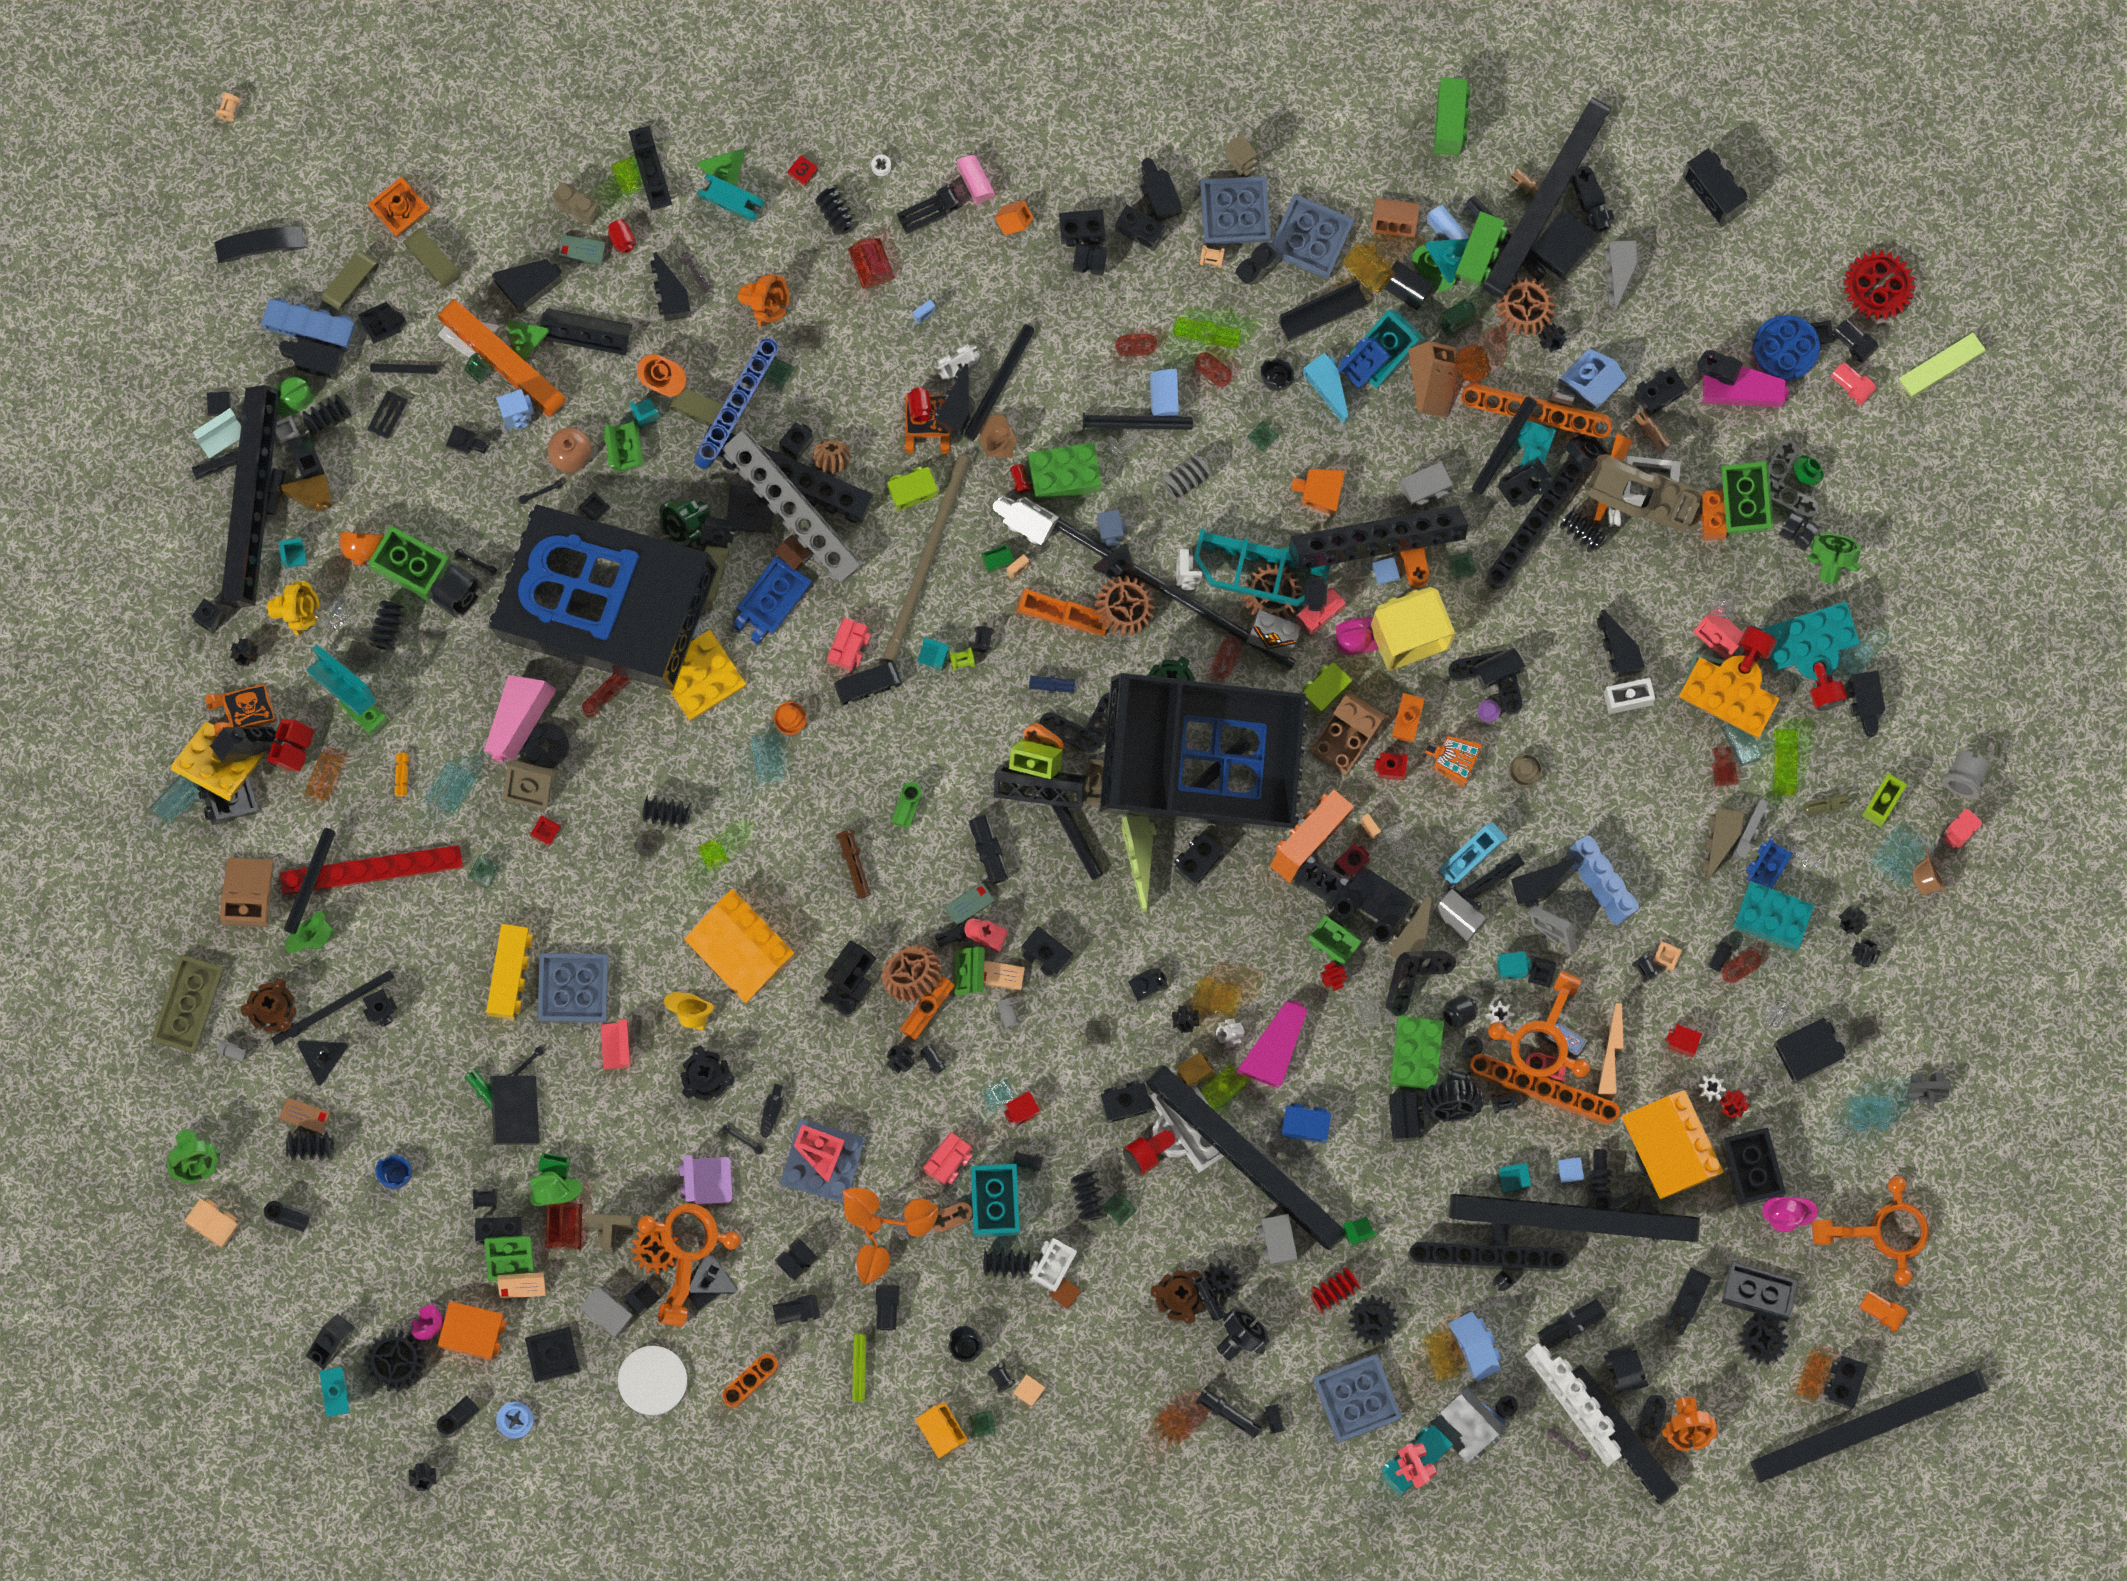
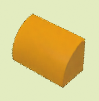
(941, 1430)

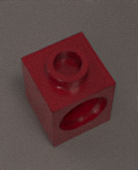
(1343, 865)

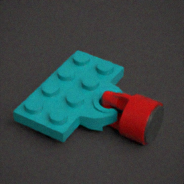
(1814, 647)

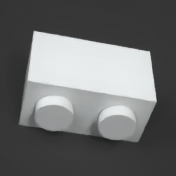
(1629, 696)

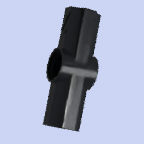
(988, 849)
(1571, 1324)

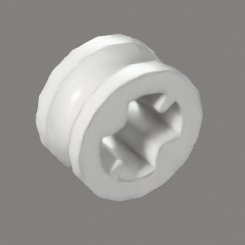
(874, 165)
(1613, 517)

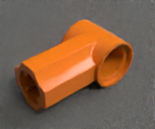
(1886, 1312)

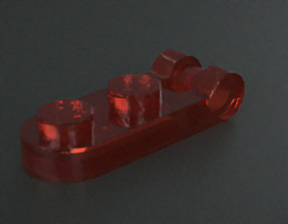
(603, 694)

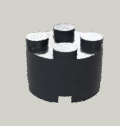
(456, 591)
(1627, 1369)

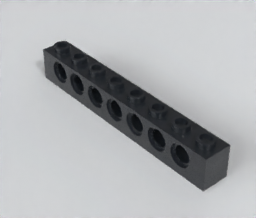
(800, 472)
(1378, 537)

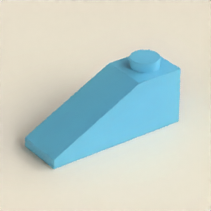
(1325, 379)
(1473, 853)

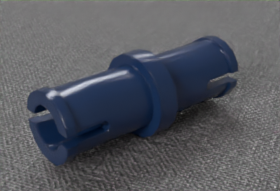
(1051, 684)

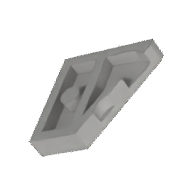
(1554, 927)

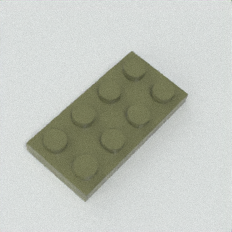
(187, 1004)

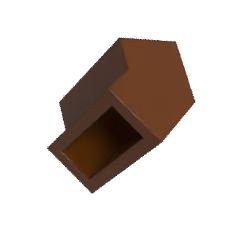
(793, 552)

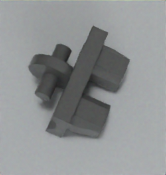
(1928, 1091)

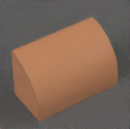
(1395, 217)

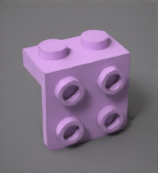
(706, 1180)

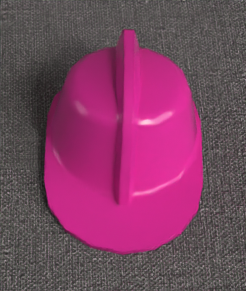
(1355, 637)
(1789, 1213)

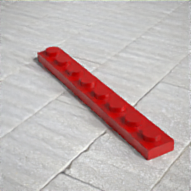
(377, 869)

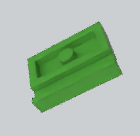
(969, 971)

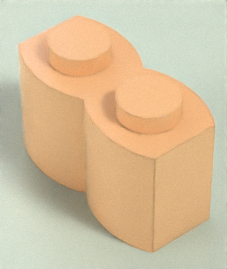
(212, 1223)

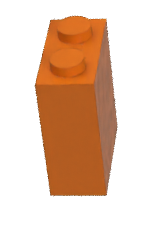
(472, 1331)

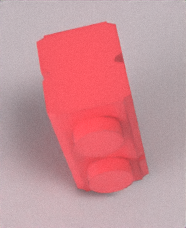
(1314, 620)
(848, 644)
(1961, 829)
(948, 1159)

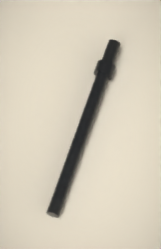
(331, 1008)

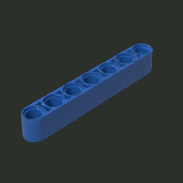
(732, 411)

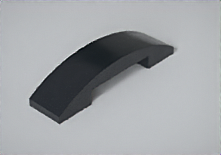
(650, 168)
(259, 242)

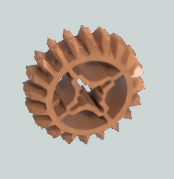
(1534, 305)
(1286, 579)
(1127, 623)
(911, 973)

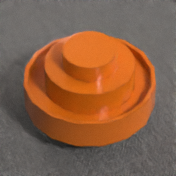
(790, 718)

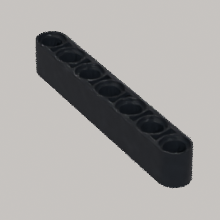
(1532, 534)
(1498, 1253)
(1632, 1448)

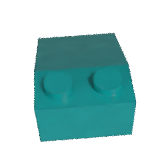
(1396, 337)

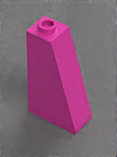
(1750, 389)
(1273, 1050)

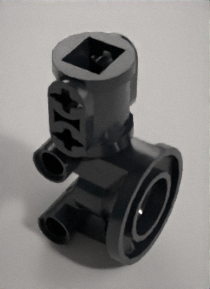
(1365, 891)

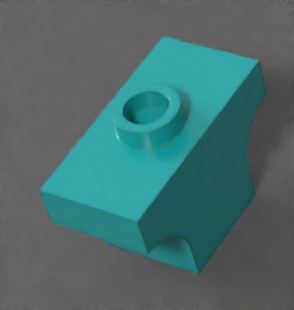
(335, 1392)

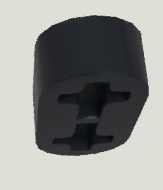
(1647, 1415)

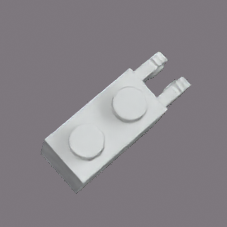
(1026, 518)

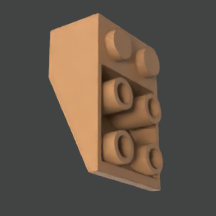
(1433, 377)
(1348, 733)
(246, 892)

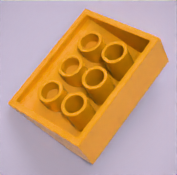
(739, 946)
(1672, 1144)

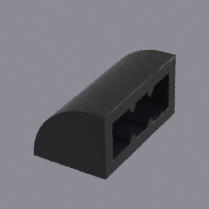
(1408, 286)
(1498, 668)

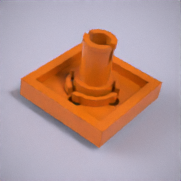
(394, 201)

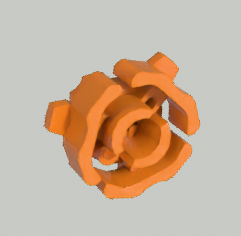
(765, 298)
(1690, 1425)

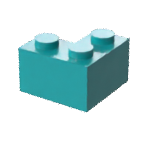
(1535, 441)

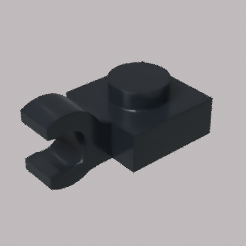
(463, 440)

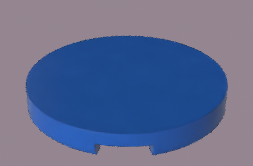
(1786, 347)

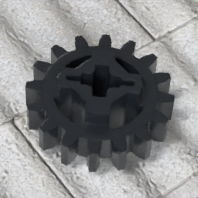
(1364, 1312)
(1761, 1327)

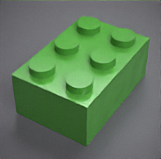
(1451, 116)
(1481, 249)
(1064, 472)
(1747, 498)
(409, 563)
(1416, 1053)

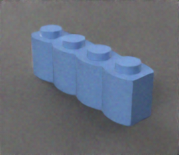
(303, 323)
(1605, 884)

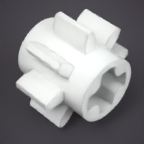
(1504, 1011)
(1230, 1033)
(1712, 1081)

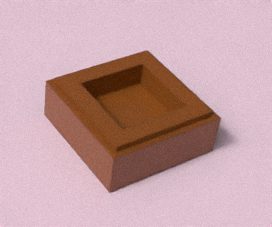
(1065, 1293)

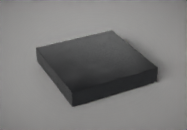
(552, 1354)

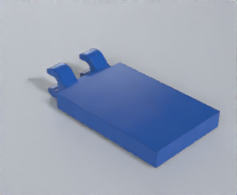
(771, 599)

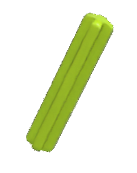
(859, 1367)

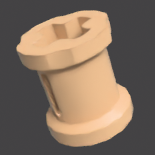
(228, 107)
(1212, 256)

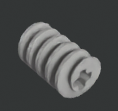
(1185, 475)

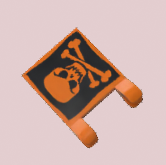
(927, 428)
(243, 707)

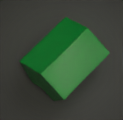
(997, 558)
(554, 1163)

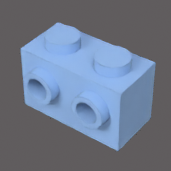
(515, 409)

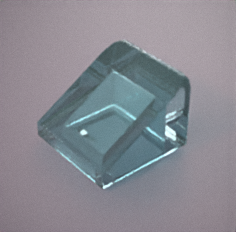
(997, 1096)

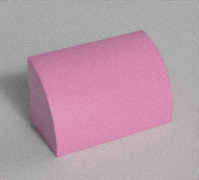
(975, 179)

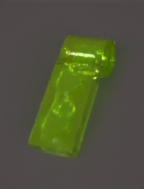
(1785, 761)

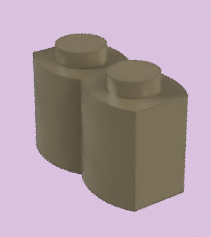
(1242, 156)
(572, 202)

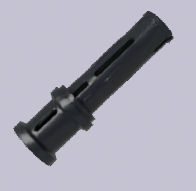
(1219, 1407)

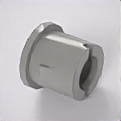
(1966, 775)

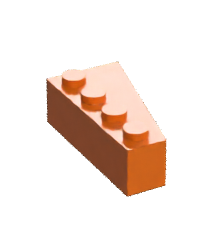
(1311, 834)

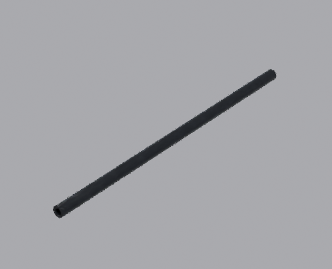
(1172, 592)

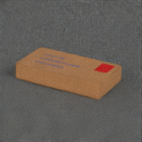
(304, 1116)

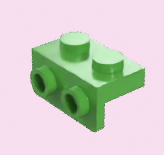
(623, 446)
(1334, 940)

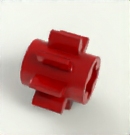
(1333, 976)
(1734, 1103)

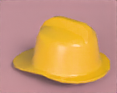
(690, 1009)

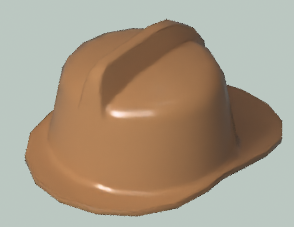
(997, 437)
(1927, 877)

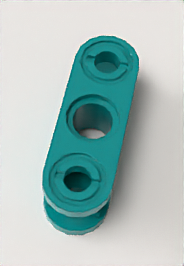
(730, 198)

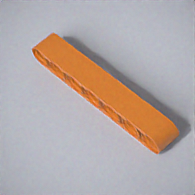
(501, 357)
(1548, 408)
(1555, 1087)

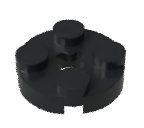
(1586, 451)
(554, 754)

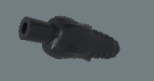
(771, 1110)

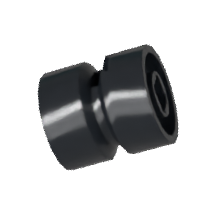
(1090, 259)
(1792, 527)
(796, 1259)

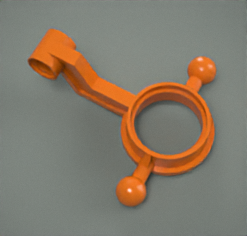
(1567, 986)
(1824, 1232)
(672, 1311)

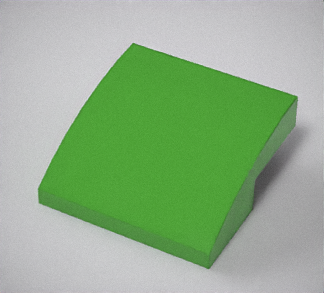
(508, 1256)

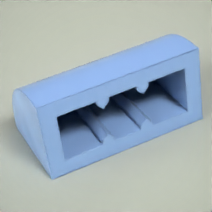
(1445, 224)
(1164, 393)

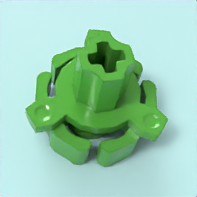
(1832, 553)
(192, 1156)

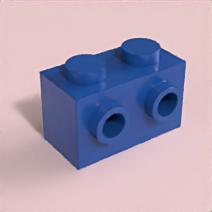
(1306, 1123)

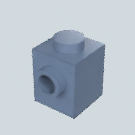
(1111, 527)

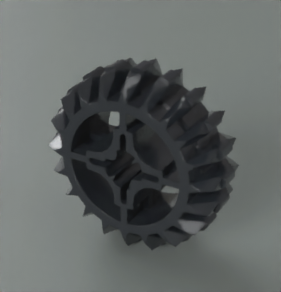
(1452, 1100)
(397, 1349)

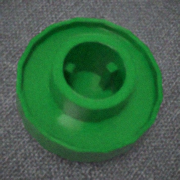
(1808, 470)

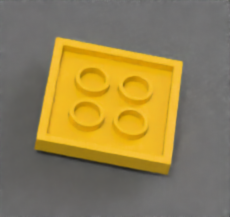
(705, 677)
(204, 768)

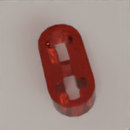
(1136, 350)
(1216, 365)
(1231, 660)
(1744, 971)

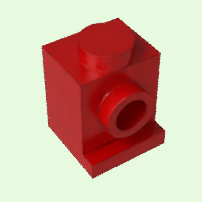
(1398, 772)

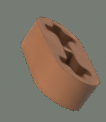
(954, 1222)

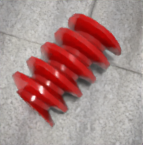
(1334, 1289)

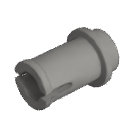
(1007, 1013)
(232, 1050)

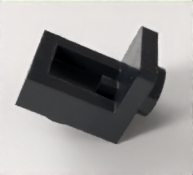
(1148, 983)

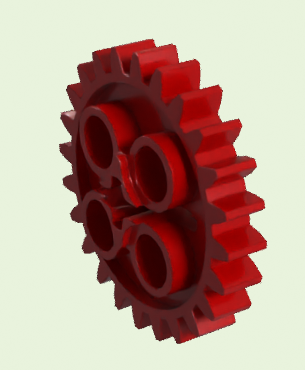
(1892, 299)

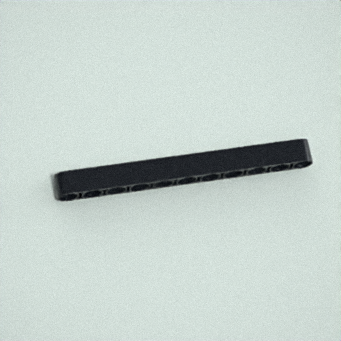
(1546, 198)
(1245, 1157)
(1574, 1217)
(1869, 1425)

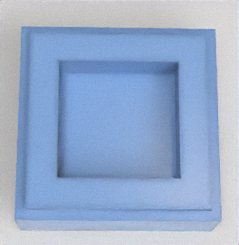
(924, 311)
(1385, 571)
(1570, 1170)

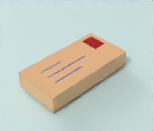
(1003, 975)
(521, 1285)

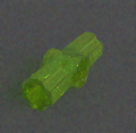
(1192, 330)

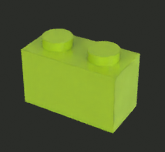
(912, 488)
(1326, 687)
(1035, 759)
(1884, 800)

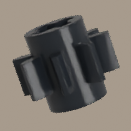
(1600, 218)
(1552, 337)
(244, 652)
(1853, 920)
(1865, 953)
(1185, 1018)
(900, 1058)
(422, 1477)

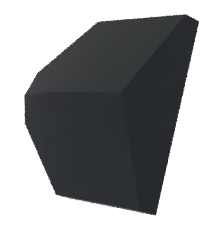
(382, 322)

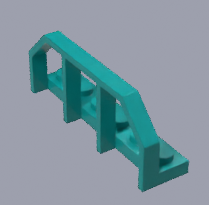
(1251, 552)

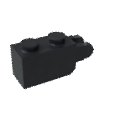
(1159, 191)
(313, 357)
(1867, 700)
(1688, 1298)

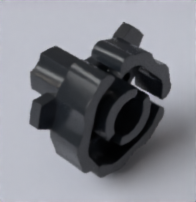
(702, 1061)
(1241, 1334)

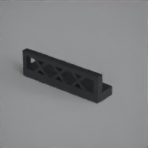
(1060, 781)

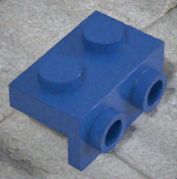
(1364, 361)
(1769, 864)

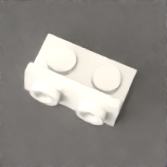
(1184, 576)
(1052, 1265)

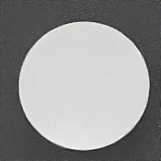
(652, 1380)

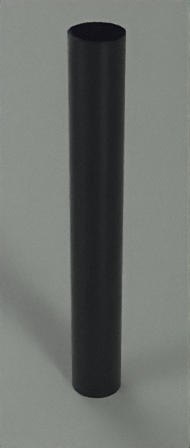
(403, 368)

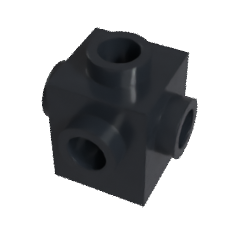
(376, 1001)

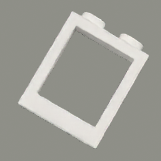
(1672, 466)

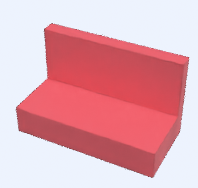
(1719, 635)
(615, 1045)

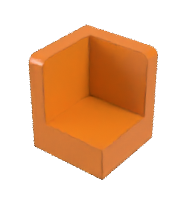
(1014, 217)

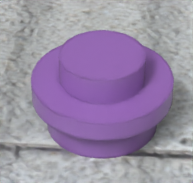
(1488, 711)

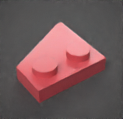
(819, 1150)

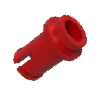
(1022, 485)

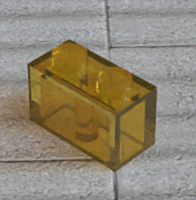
(1369, 267)
(1216, 997)
(1440, 1357)

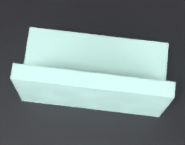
(218, 433)

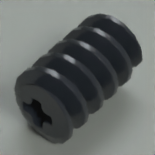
(834, 211)
(325, 414)
(1583, 530)
(386, 625)
(666, 812)
(310, 1146)
(1087, 1196)
(1006, 1263)

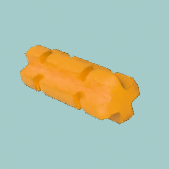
(401, 774)

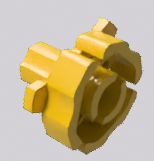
(295, 606)

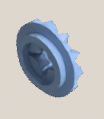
(504, 1423)

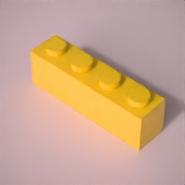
(508, 971)

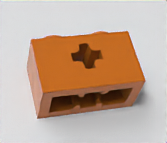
(1713, 515)

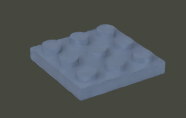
(1235, 210)
(1312, 236)
(573, 988)
(803, 1177)
(1357, 1398)

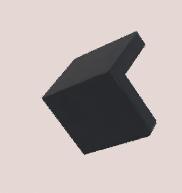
(641, 1297)

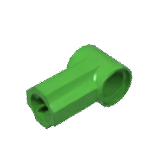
(906, 807)

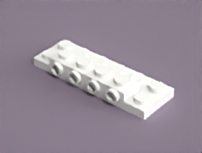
(1576, 1402)

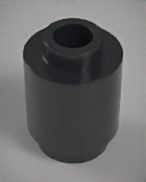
(1315, 594)

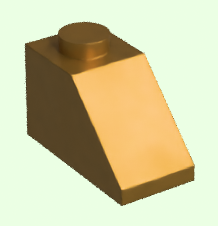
(310, 492)
(1196, 1070)

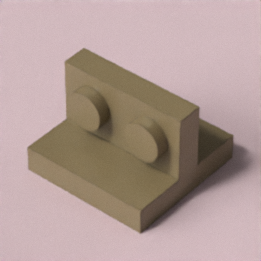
(528, 784)
(1092, 791)
(607, 1226)

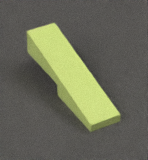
(1941, 365)

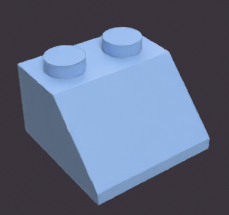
(1593, 378)

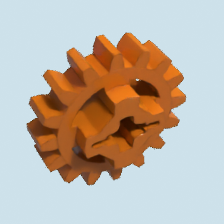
(656, 1259)

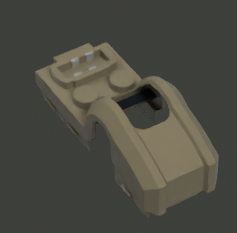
(1665, 502)

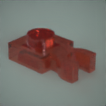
(1724, 771)

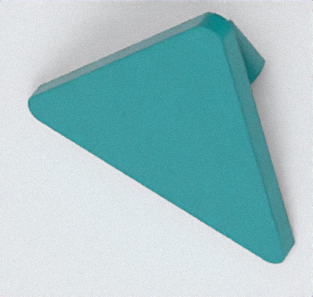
(1447, 255)

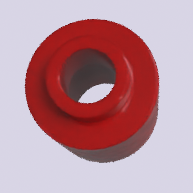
(621, 236)
(919, 404)

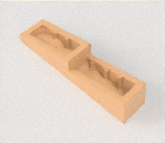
(1614, 1044)

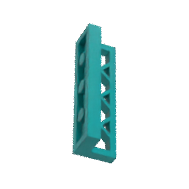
(340, 682)

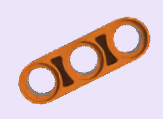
(754, 1370)

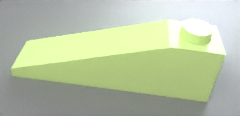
(1139, 842)

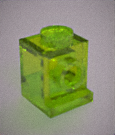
(625, 176)
(712, 854)

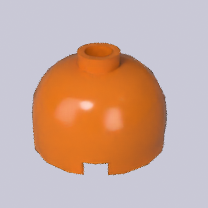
(359, 546)

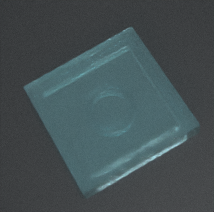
(1899, 856)

